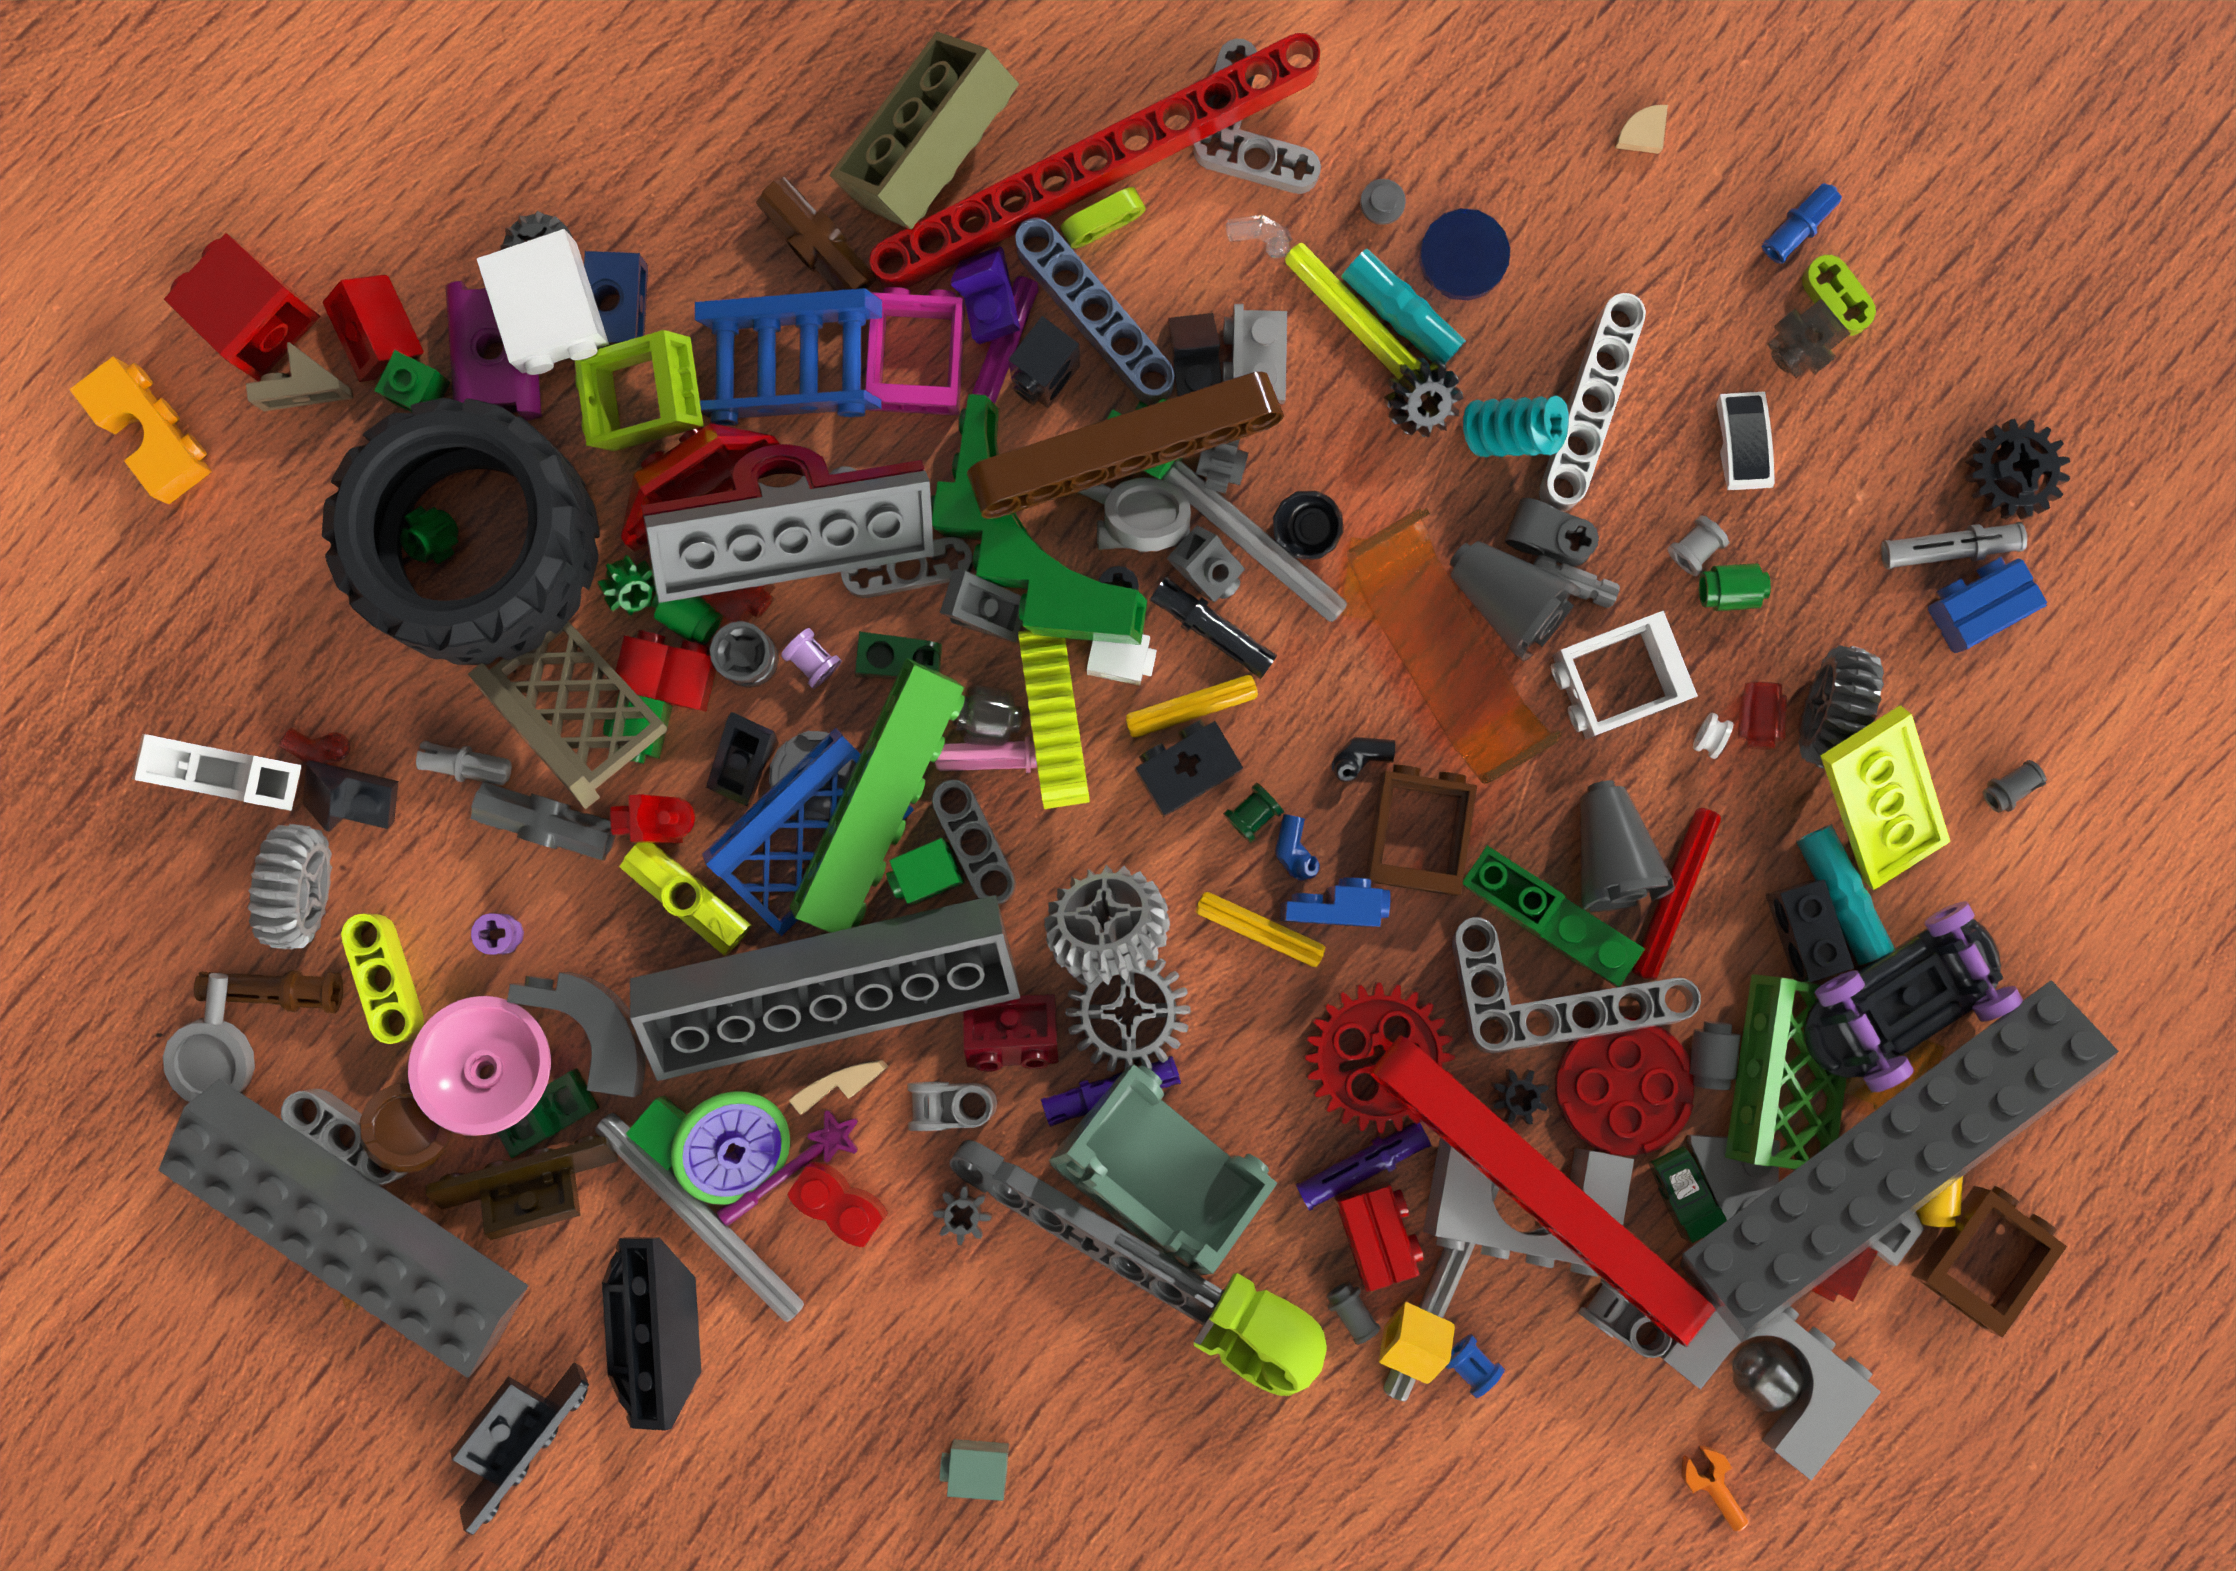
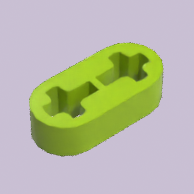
(1102, 217)
(1841, 292)

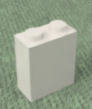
(543, 302)

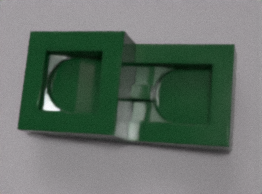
(558, 1108)

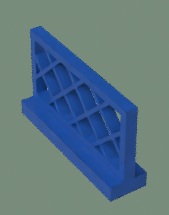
(773, 813)

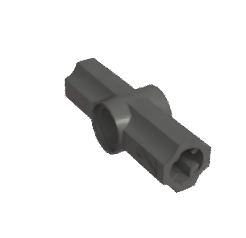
(543, 821)

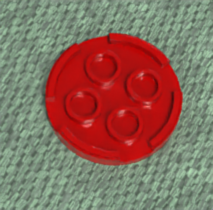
(1625, 1090)

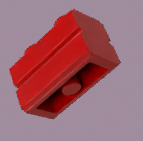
(1378, 1235)

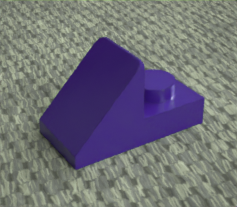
(987, 295)

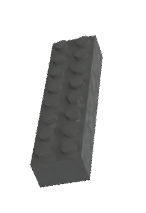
(823, 988)
(342, 1227)

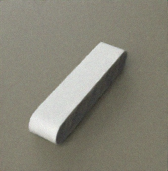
(1603, 384)

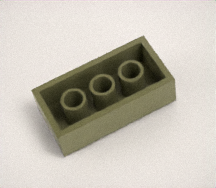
(924, 129)

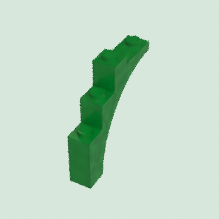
(1057, 598)

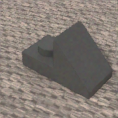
(982, 606)

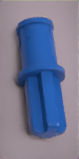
(1801, 223)

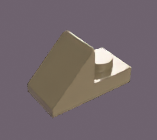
(306, 386)

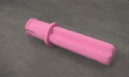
(980, 757)

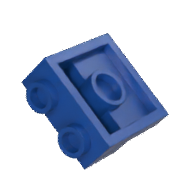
(1347, 904)

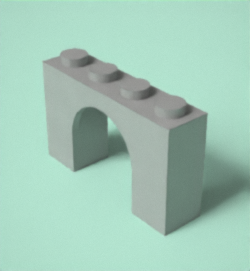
(1464, 1210)
(1831, 1396)

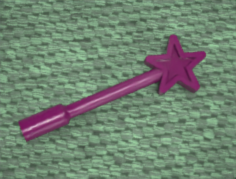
(828, 1140)

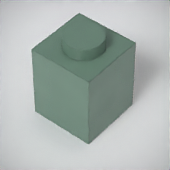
(975, 1469)

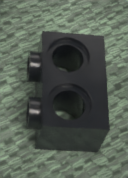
(1043, 363)
(1809, 931)

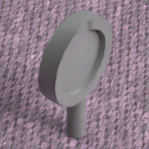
(1143, 512)
(209, 1049)

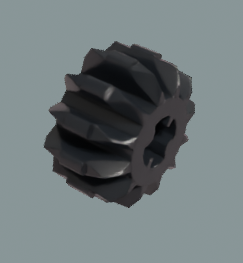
(1440, 394)

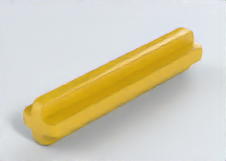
(1191, 706)
(1260, 929)

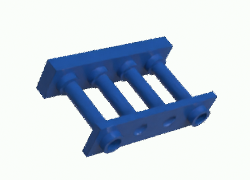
(766, 317)

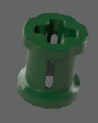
(1253, 812)

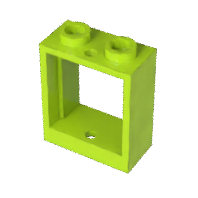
(674, 385)

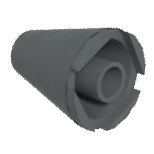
(1513, 595)
(1617, 852)

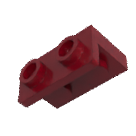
(1012, 1034)

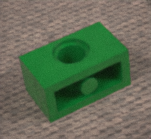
(924, 872)

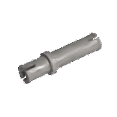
(1972, 543)

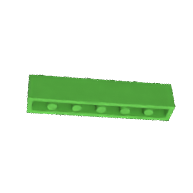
(877, 798)

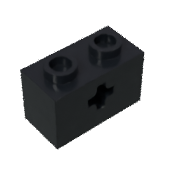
(1215, 766)

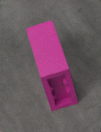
(917, 398)

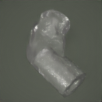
(1261, 228)

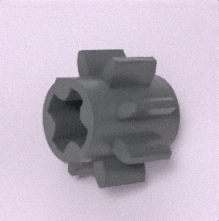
(1222, 466)
(962, 1227)

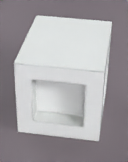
(1121, 661)

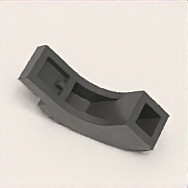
(617, 1053)

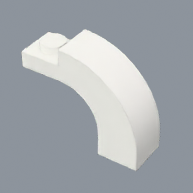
(216, 772)

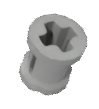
(1698, 545)

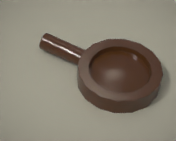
(399, 1132)

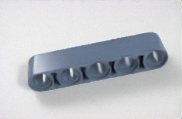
(1088, 291)

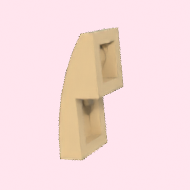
(848, 1079)

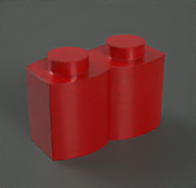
(667, 672)
(827, 1196)

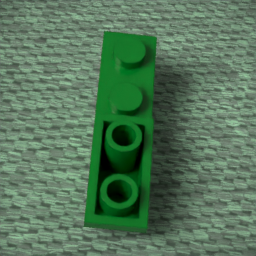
(1552, 917)

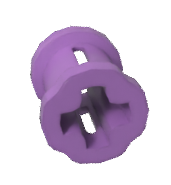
(481, 934)

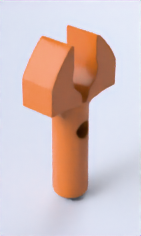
(1715, 1486)

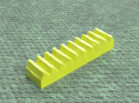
(1053, 720)

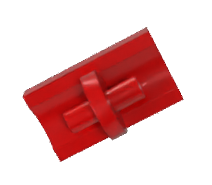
(653, 819)

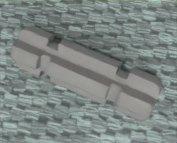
(1603, 592)

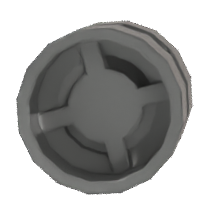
(744, 654)

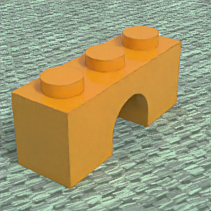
(167, 459)

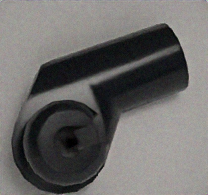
(1358, 753)

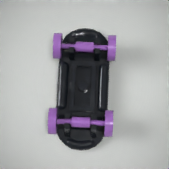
(1906, 997)

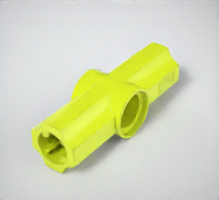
(708, 914)

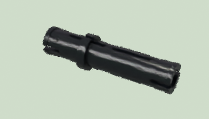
(1213, 627)

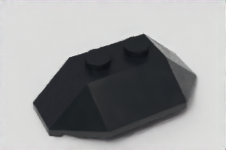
(650, 1331)

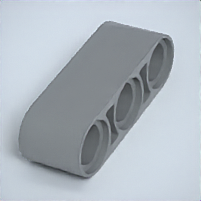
(326, 1128)

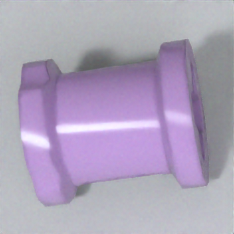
(811, 658)

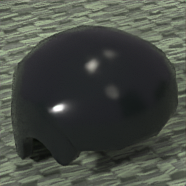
(1308, 524)

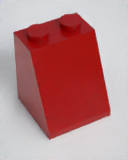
(240, 307)

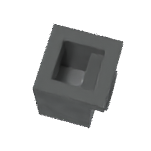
(1207, 564)

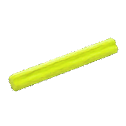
(1349, 309)

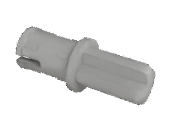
(463, 763)

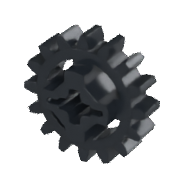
(2023, 450)

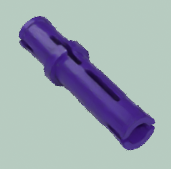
(1081, 1100)
(1363, 1165)

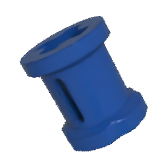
(1474, 1366)

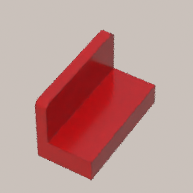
(371, 324)

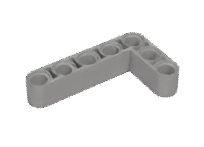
(1557, 1010)

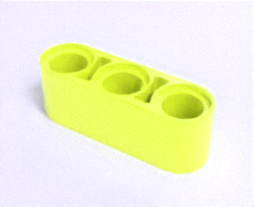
(365, 963)

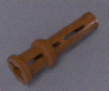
(289, 990)

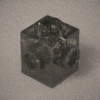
(1807, 339)

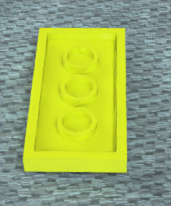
(1886, 797)

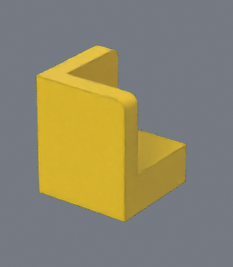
(1417, 1343)

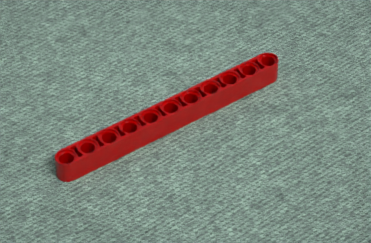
(1109, 144)

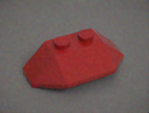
(688, 470)

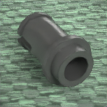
(2011, 788)
(1353, 1312)

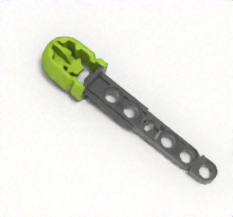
(1250, 1330)

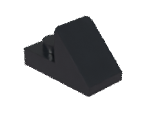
(1194, 352)
(741, 758)
(348, 794)

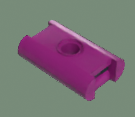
(493, 381)

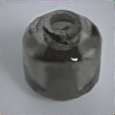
(988, 716)
(1767, 1376)

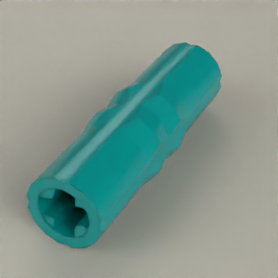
(1402, 308)
(1849, 897)

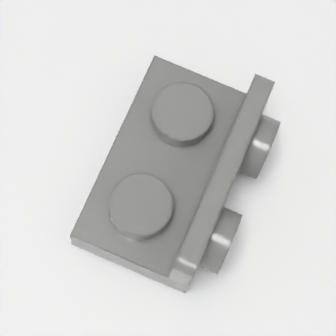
(1257, 346)

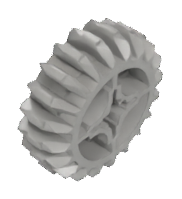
(290, 886)
(1116, 918)
(1129, 1048)

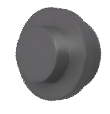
(1382, 201)

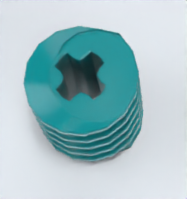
(1516, 426)

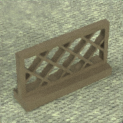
(546, 738)

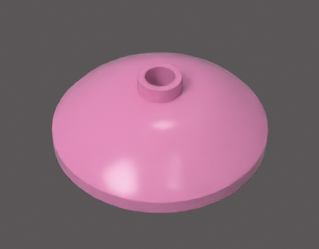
(455, 1048)

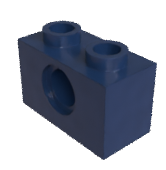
(620, 275)

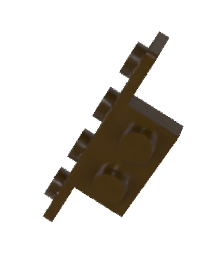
(526, 1190)

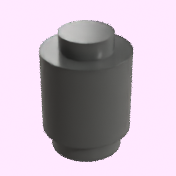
(1714, 1056)

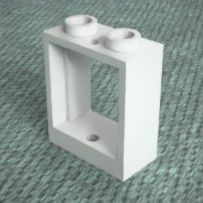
(1664, 657)

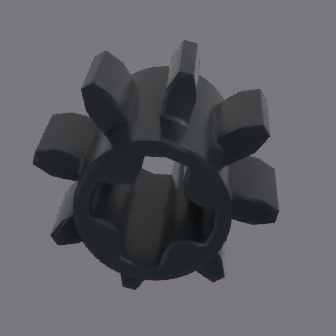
(1531, 1101)

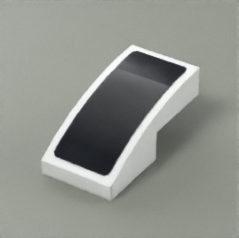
(1746, 440)

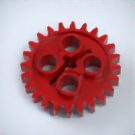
(1368, 1016)

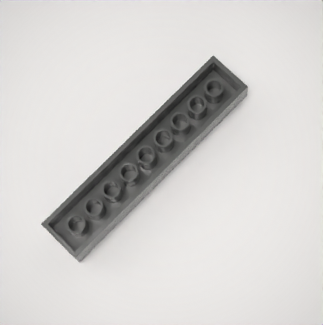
(1896, 1160)

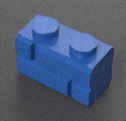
(1986, 605)

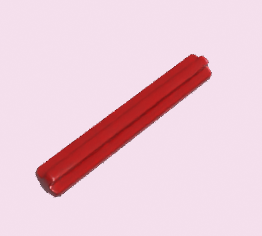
(1672, 906)

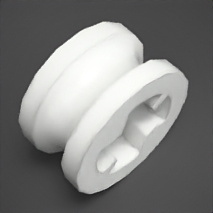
(1713, 735)

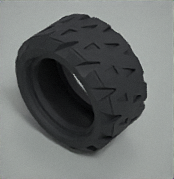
(388, 477)

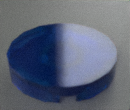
(1464, 254)

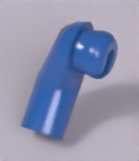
(1292, 853)

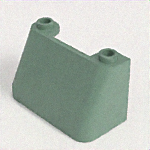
(1162, 1174)

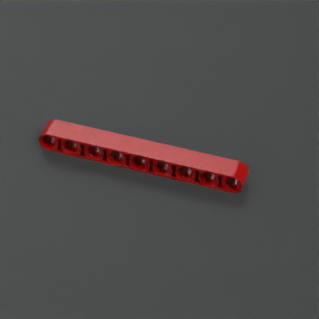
(1542, 1191)

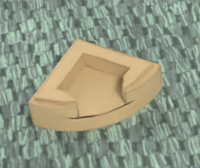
(1644, 130)

